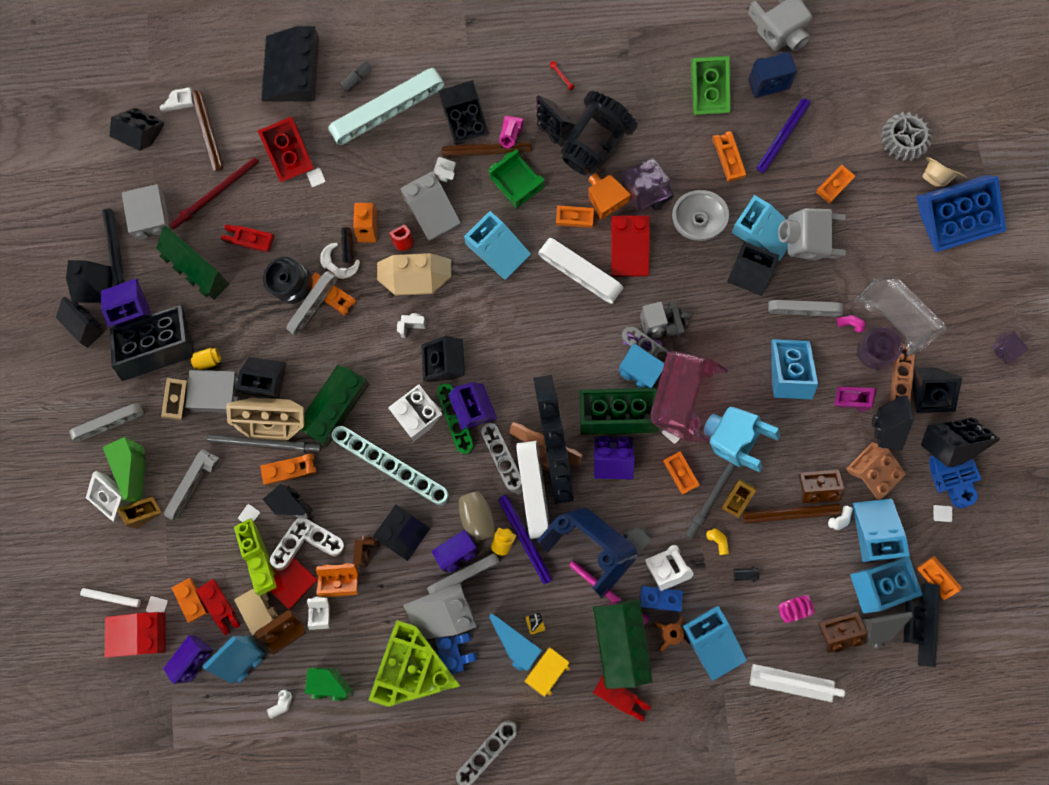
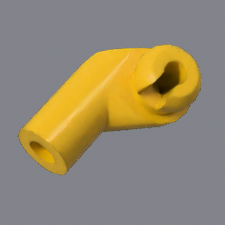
(719, 538)

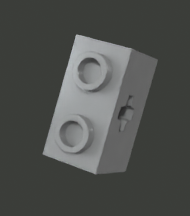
(653, 320)

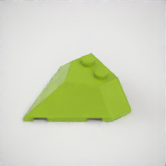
(409, 669)

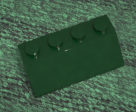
(191, 264)
(333, 404)
(617, 411)
(622, 644)

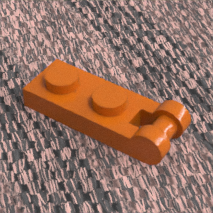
(729, 156)
(335, 296)
(288, 469)

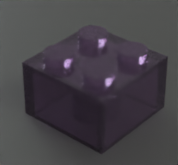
(646, 183)

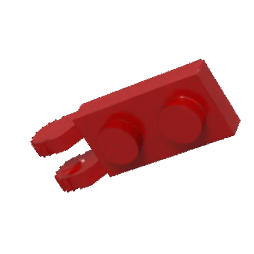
(249, 238)
(218, 605)
(620, 699)

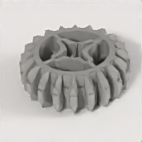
(903, 142)

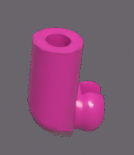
(858, 323)

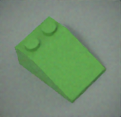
(710, 85)
(128, 467)

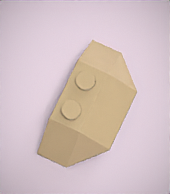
(414, 273)
(266, 418)

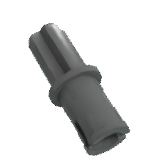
(356, 76)

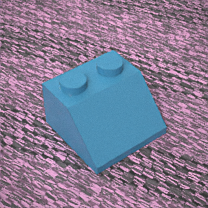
(641, 367)

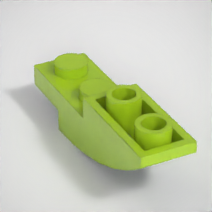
(256, 556)

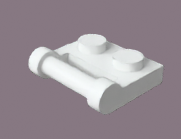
(664, 573)

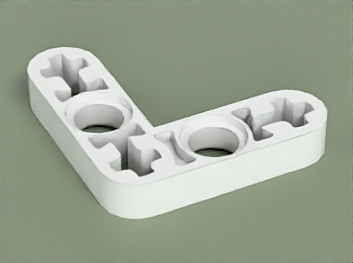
(306, 535)

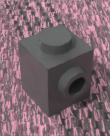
(638, 538)

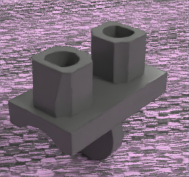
(676, 327)

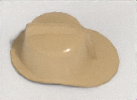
(938, 174)

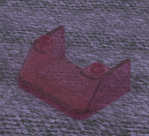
(678, 394)

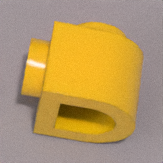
(503, 541)

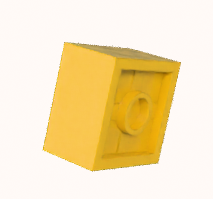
(547, 672)

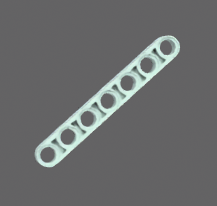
(386, 106)
(383, 459)

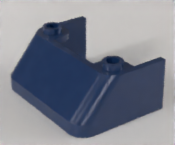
(617, 552)

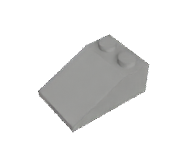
(430, 206)
(441, 613)

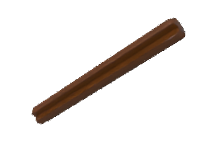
(207, 130)
(484, 149)
(792, 513)

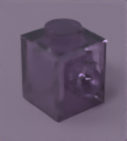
(1009, 347)

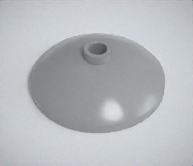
(704, 207)

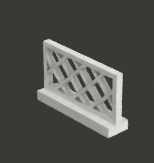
(794, 683)

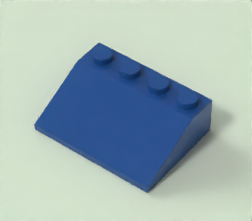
(962, 212)

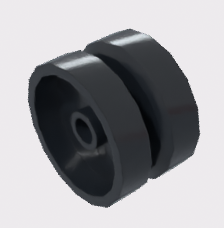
(287, 280)

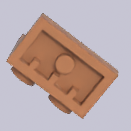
(877, 469)

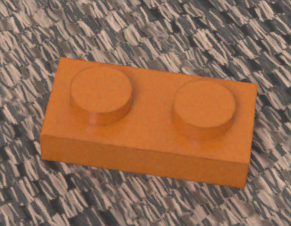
(835, 184)
(574, 216)
(681, 473)
(936, 573)
(189, 600)

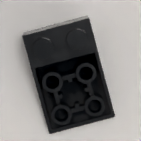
(463, 112)
(552, 120)
(958, 440)

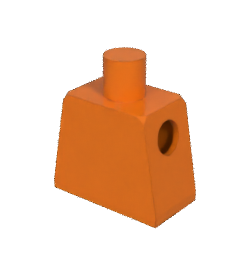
(607, 195)
(365, 219)

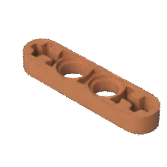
(898, 379)

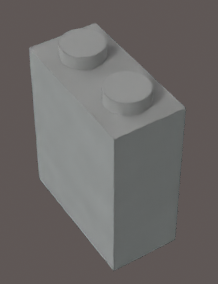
(145, 211)
(211, 390)

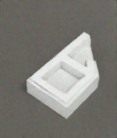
(178, 99)

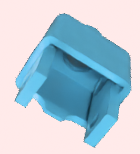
(736, 435)

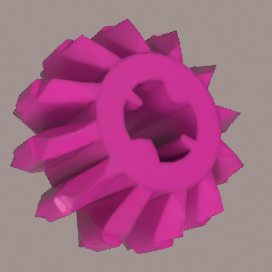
(796, 609)

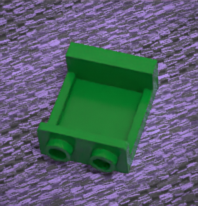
(515, 179)

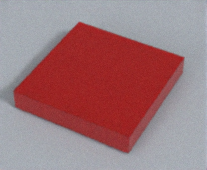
(292, 583)

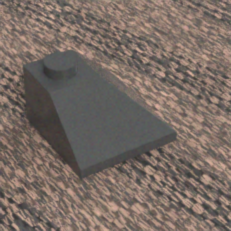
(884, 628)

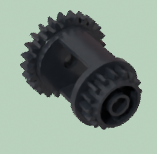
(608, 114)

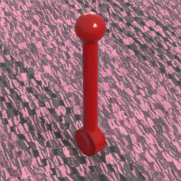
(553, 65)

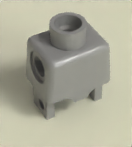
(783, 24)
(810, 234)

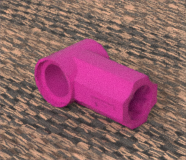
(511, 129)

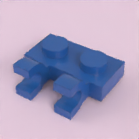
(450, 653)

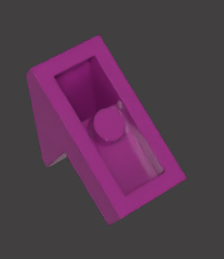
(855, 397)

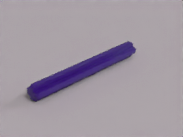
(783, 135)
(525, 539)

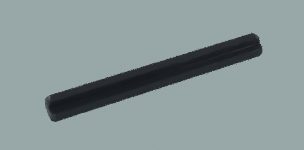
(113, 246)

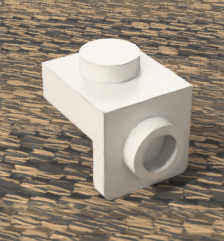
(444, 169)
(413, 321)
(318, 613)

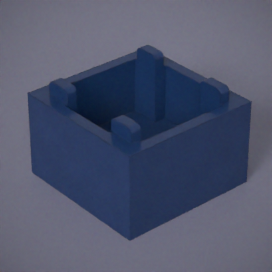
(772, 74)

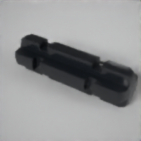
(346, 243)

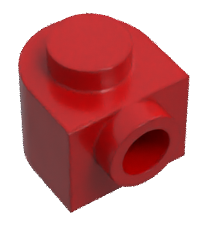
(402, 238)

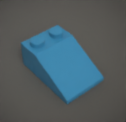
(793, 369)
(886, 585)
(517, 646)
(236, 659)

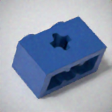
(661, 600)

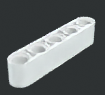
(580, 270)
(533, 488)

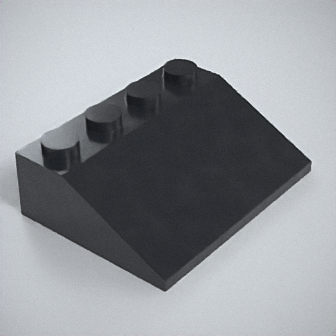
(291, 65)
(150, 343)

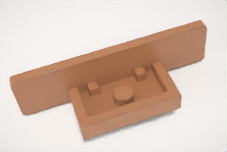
(527, 435)

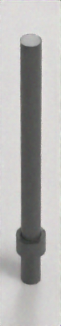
(299, 446)
(699, 519)

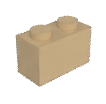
(173, 399)
(255, 610)

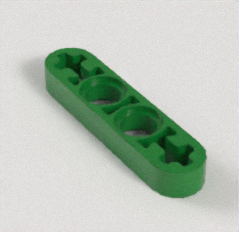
(452, 420)

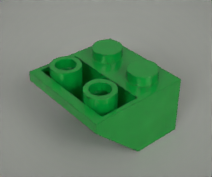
(327, 682)

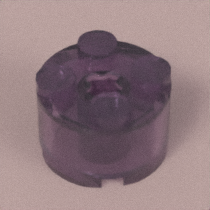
(889, 350)

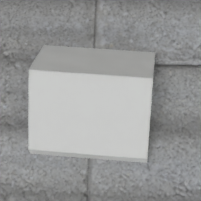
(105, 495)

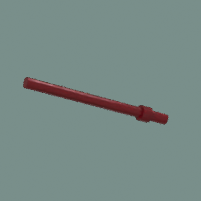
(185, 215)

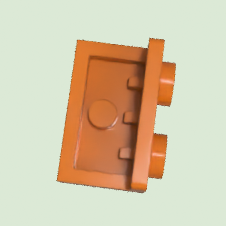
(337, 580)

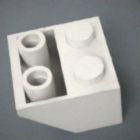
(415, 412)

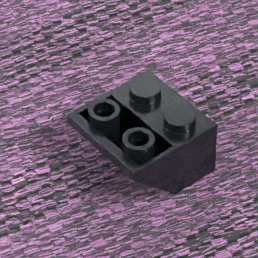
(135, 128)
(753, 268)
(79, 322)
(261, 377)
(285, 503)

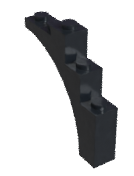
(554, 439)

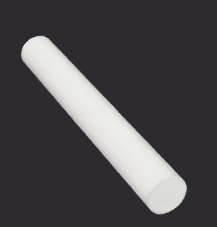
(110, 597)

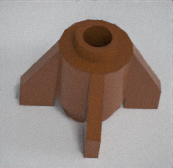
(666, 634)

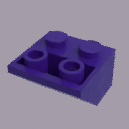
(123, 303)
(472, 405)
(613, 458)
(454, 552)
(187, 660)

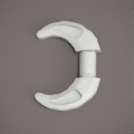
(341, 273)

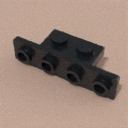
(923, 625)

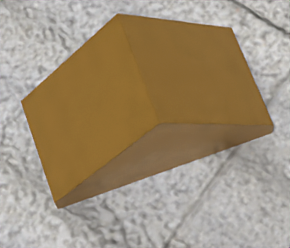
(739, 497)
(139, 512)

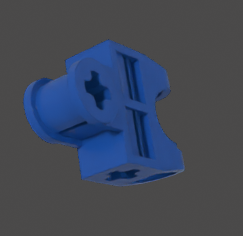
(956, 487)

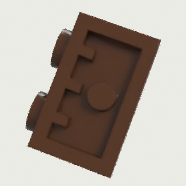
(821, 486)
(361, 553)
(281, 631)
(843, 632)

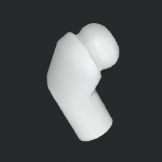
(841, 521)
(283, 704)

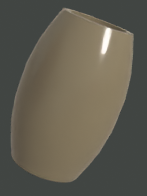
(476, 517)

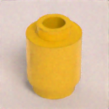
(206, 359)

